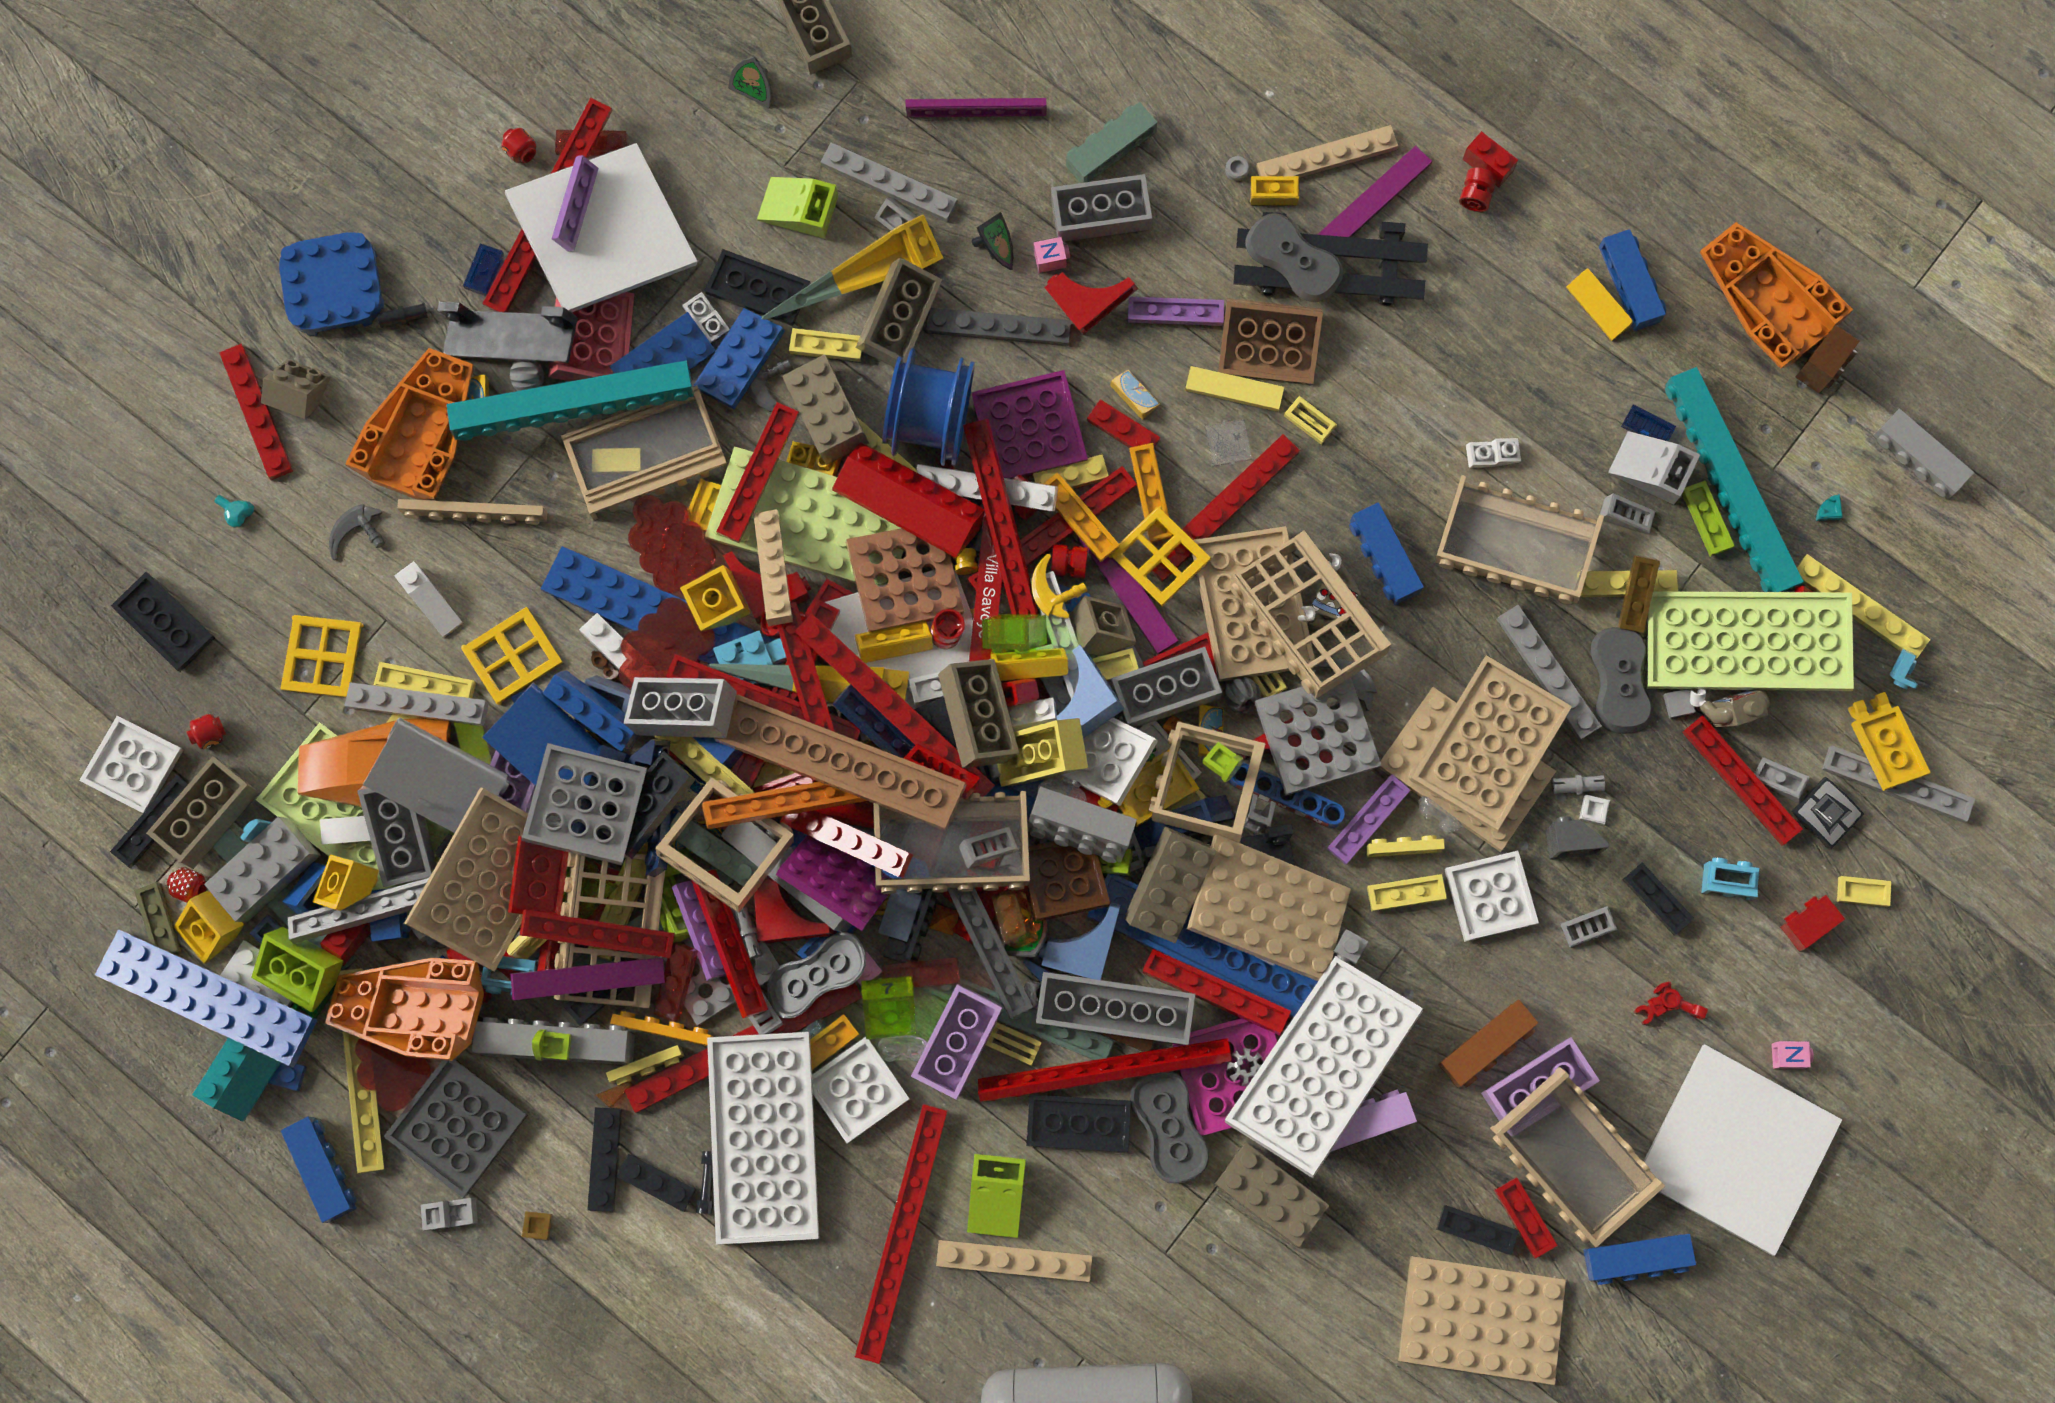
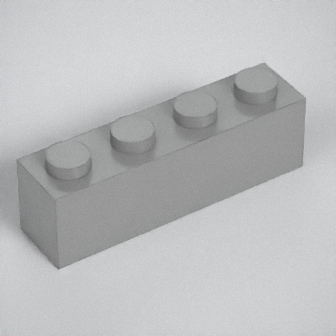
(1923, 454)

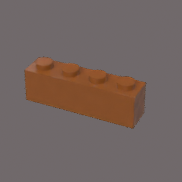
(1488, 1043)

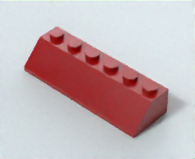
(909, 500)

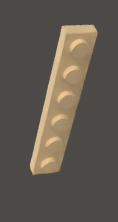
(1331, 154)
(481, 511)
(772, 568)
(1014, 1260)

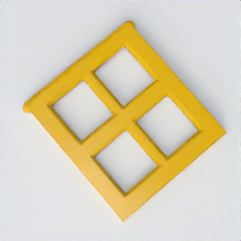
(1160, 556)
(512, 655)
(321, 656)

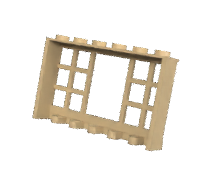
(1339, 590)
(570, 908)

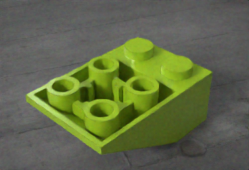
(799, 205)
(996, 1195)

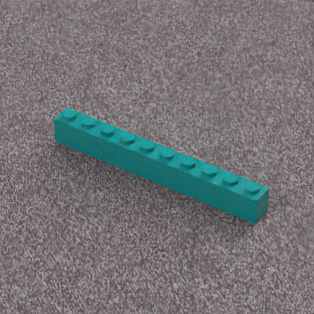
(570, 400)
(1733, 482)

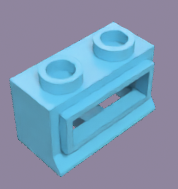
(1730, 889)
(495, 986)

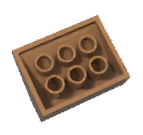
(1270, 340)

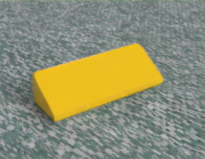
(1599, 304)
(894, 642)
(1031, 665)

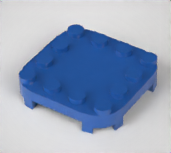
(330, 282)

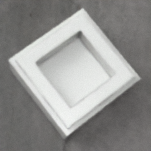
(1594, 810)

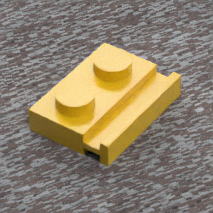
(704, 502)

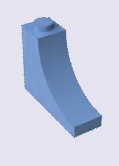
(1093, 699)
(1085, 953)

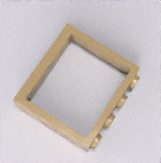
(1209, 738)
(705, 879)

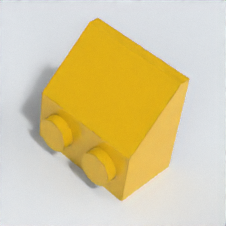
(715, 599)
(344, 883)
(207, 926)

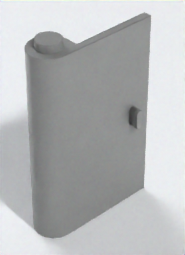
(431, 769)

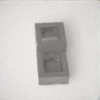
(449, 1214)

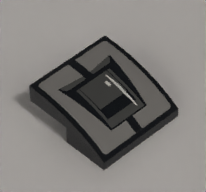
(1827, 812)

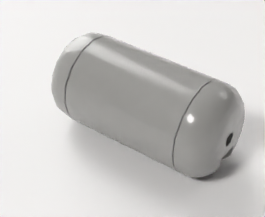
(1090, 1384)

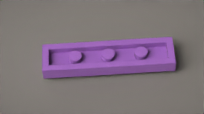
(575, 203)
(1175, 311)
(1368, 819)
(698, 930)

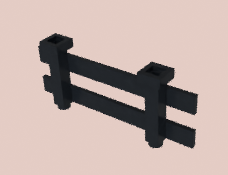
(1388, 250)

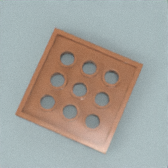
(871, 595)

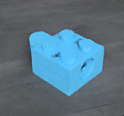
(751, 651)

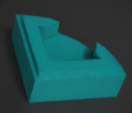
(1830, 509)

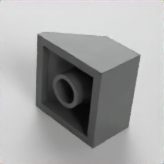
(1573, 839)

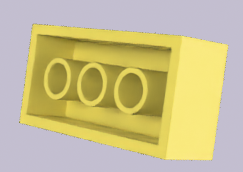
(1045, 752)

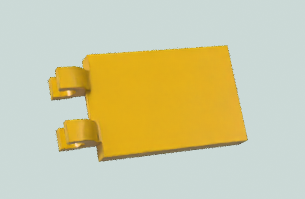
(1888, 743)
(1139, 797)

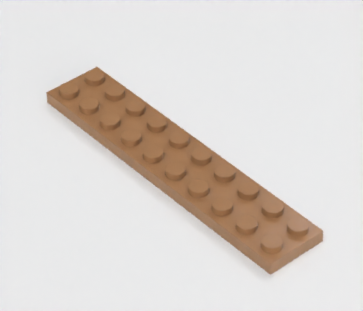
(843, 763)

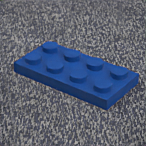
(674, 343)
(739, 358)

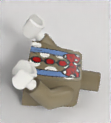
(1325, 606)
(1733, 709)

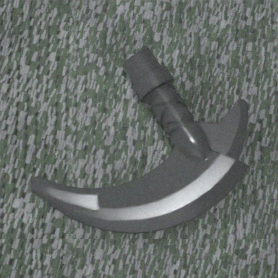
(758, 389)
(351, 519)
(1362, 683)

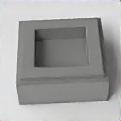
(1678, 703)

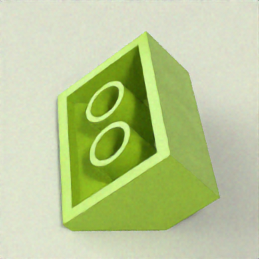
(296, 970)

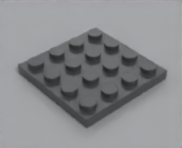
(456, 1126)

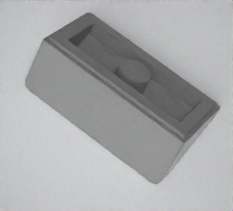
(893, 214)

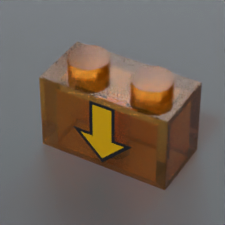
(1014, 918)

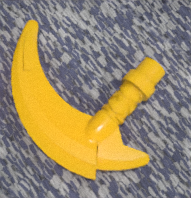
(1045, 598)

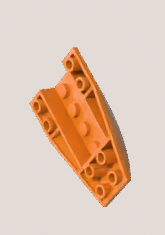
(1773, 295)
(409, 435)
(339, 765)
(411, 1007)

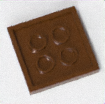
(1064, 881)

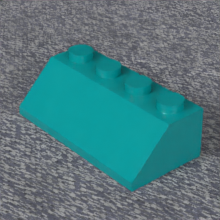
(236, 1079)

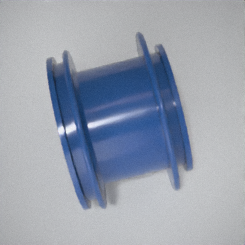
(928, 406)

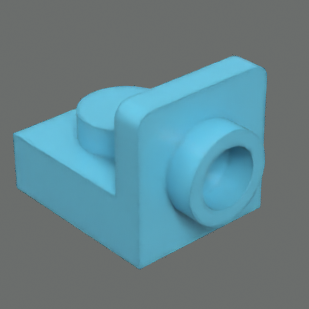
(1904, 665)

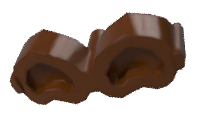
(602, 663)

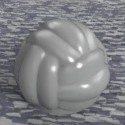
(1033, 992)

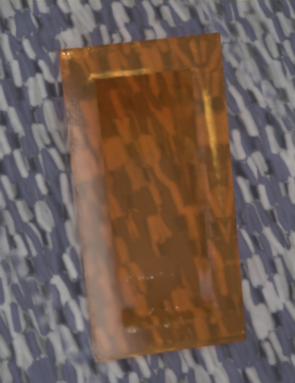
(613, 1094)

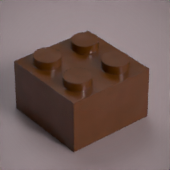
(1828, 360)

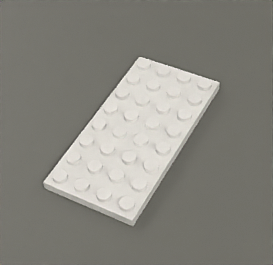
(1323, 1066)
(763, 1138)

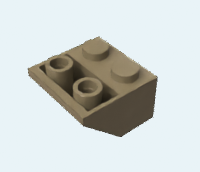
(294, 388)

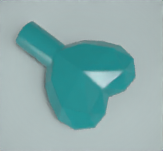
(235, 511)

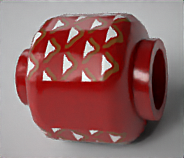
(186, 884)

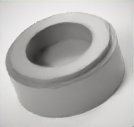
(1237, 168)

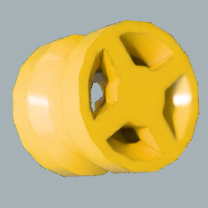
(966, 562)

